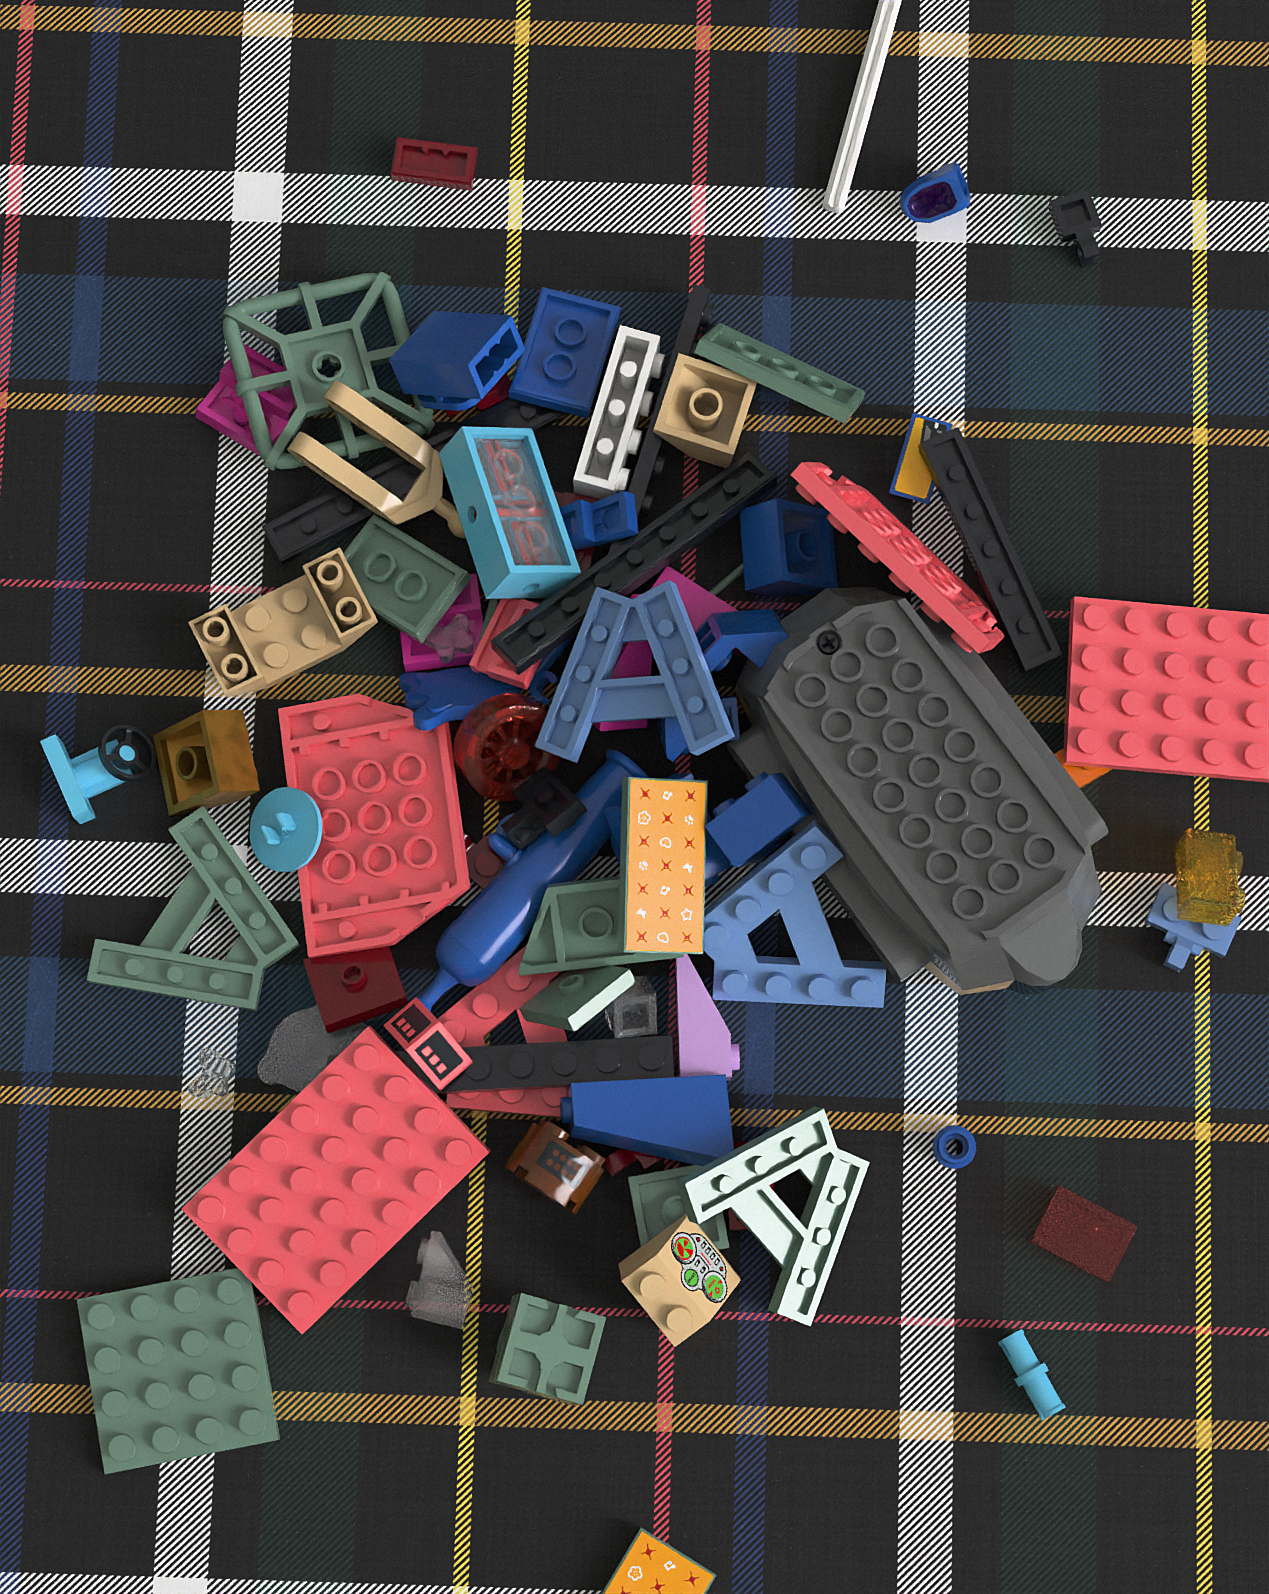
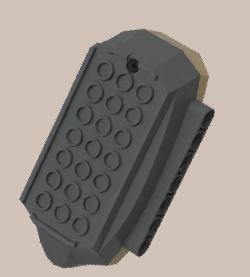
(933, 785)

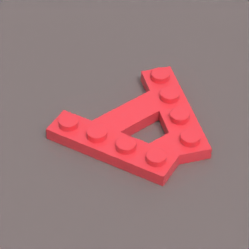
(484, 1011)

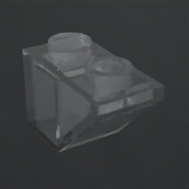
(443, 1286)

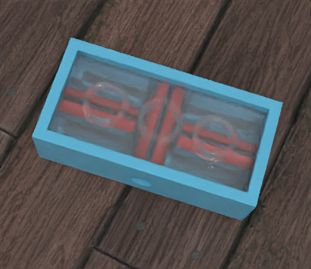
(508, 512)

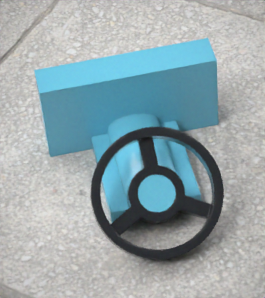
(98, 768)

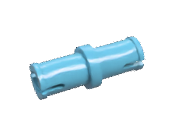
(1031, 1375)

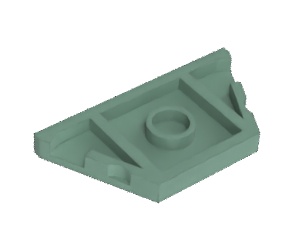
(579, 929)

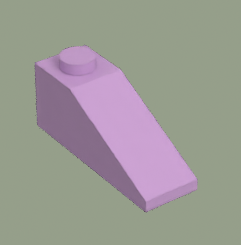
(701, 1032)

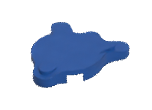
(448, 694)

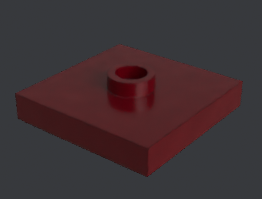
(355, 986)

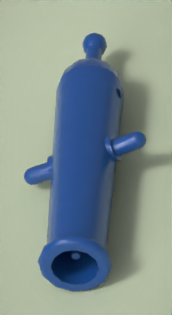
(508, 907)

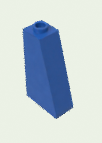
(656, 1116)

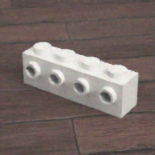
(617, 413)

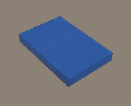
(564, 352)

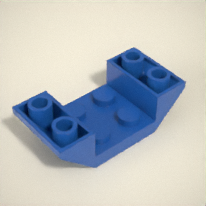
(750, 632)

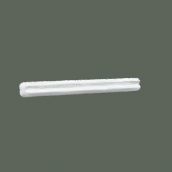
(861, 105)

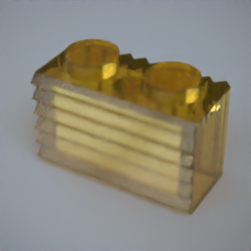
(1208, 877)

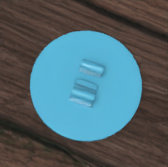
(285, 829)

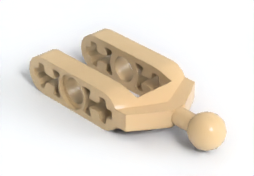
(424, 493)

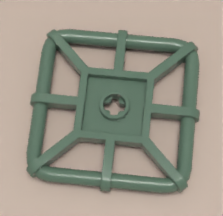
(303, 356)

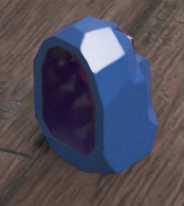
(936, 195)

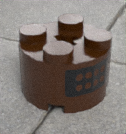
(555, 1166)

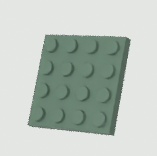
(177, 1370)

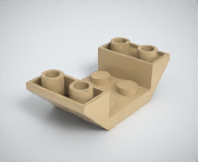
(285, 627)

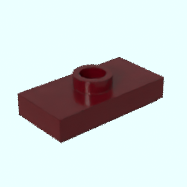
(434, 163)

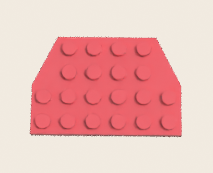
(909, 559)
(388, 821)

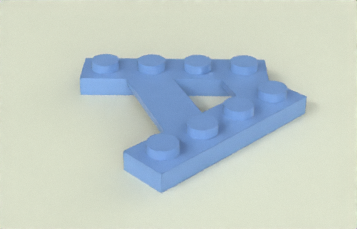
(681, 691)
(787, 885)

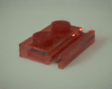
(1083, 1234)

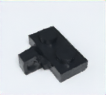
(545, 806)

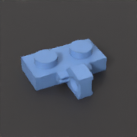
(1187, 935)

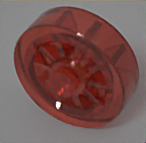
(498, 739)

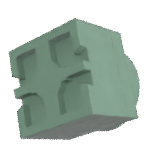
(547, 1349)

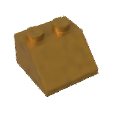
(206, 761)

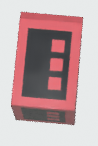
(428, 1043)

